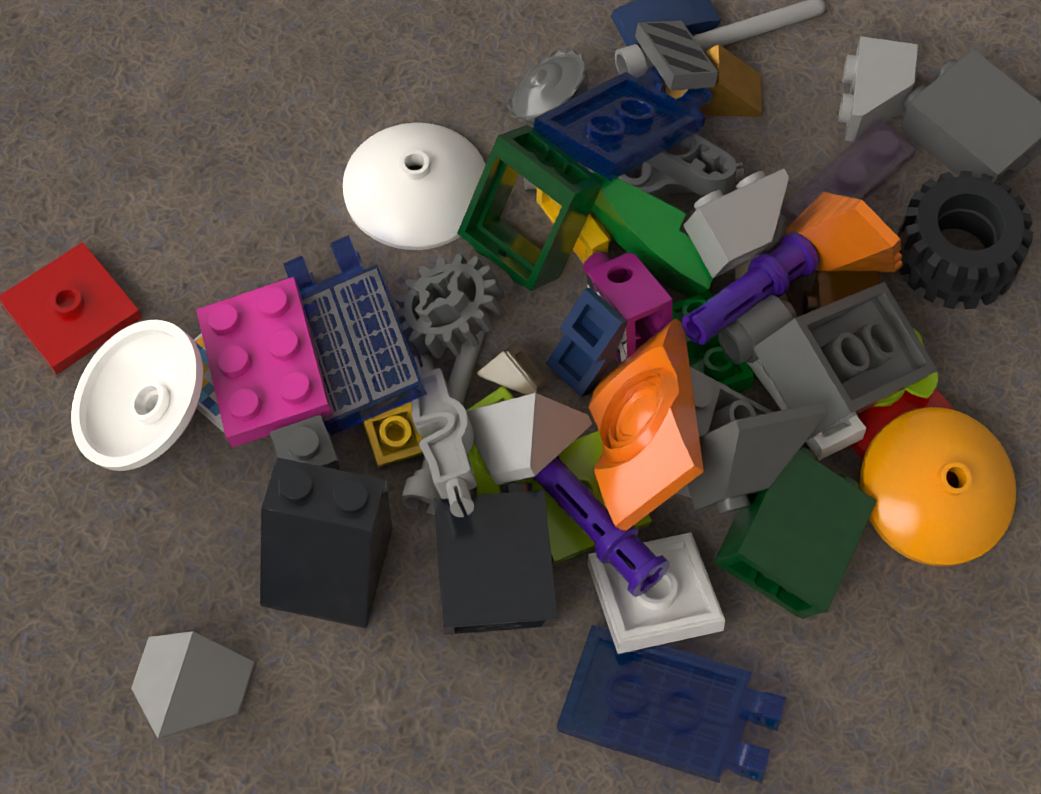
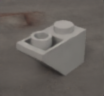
(880, 83)
(737, 225)

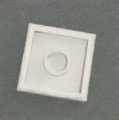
(671, 611)

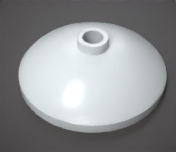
(407, 205)
(137, 395)

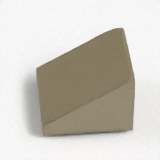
(515, 370)

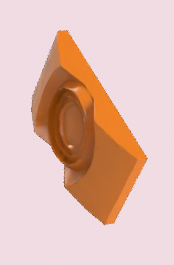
(647, 428)

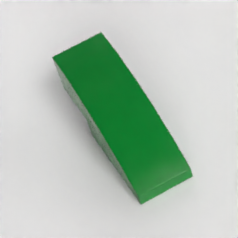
(652, 233)

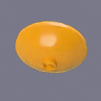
(917, 506)

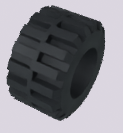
(970, 206)

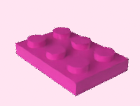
(263, 361)

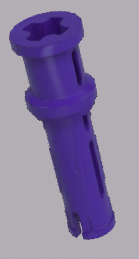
(765, 276)
(613, 546)

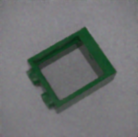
(554, 173)

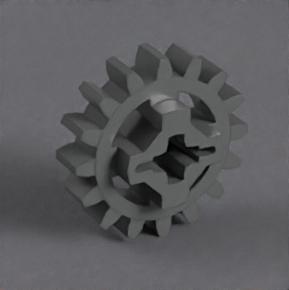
(449, 305)

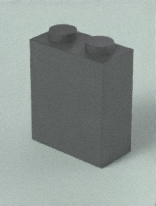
(975, 119)

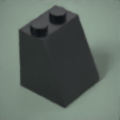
(323, 541)
(496, 562)

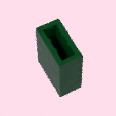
(798, 535)

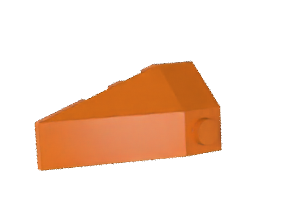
(848, 235)

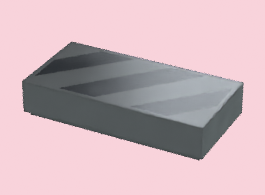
(676, 55)

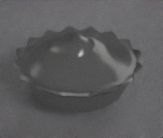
(549, 85)

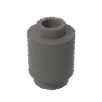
(754, 327)

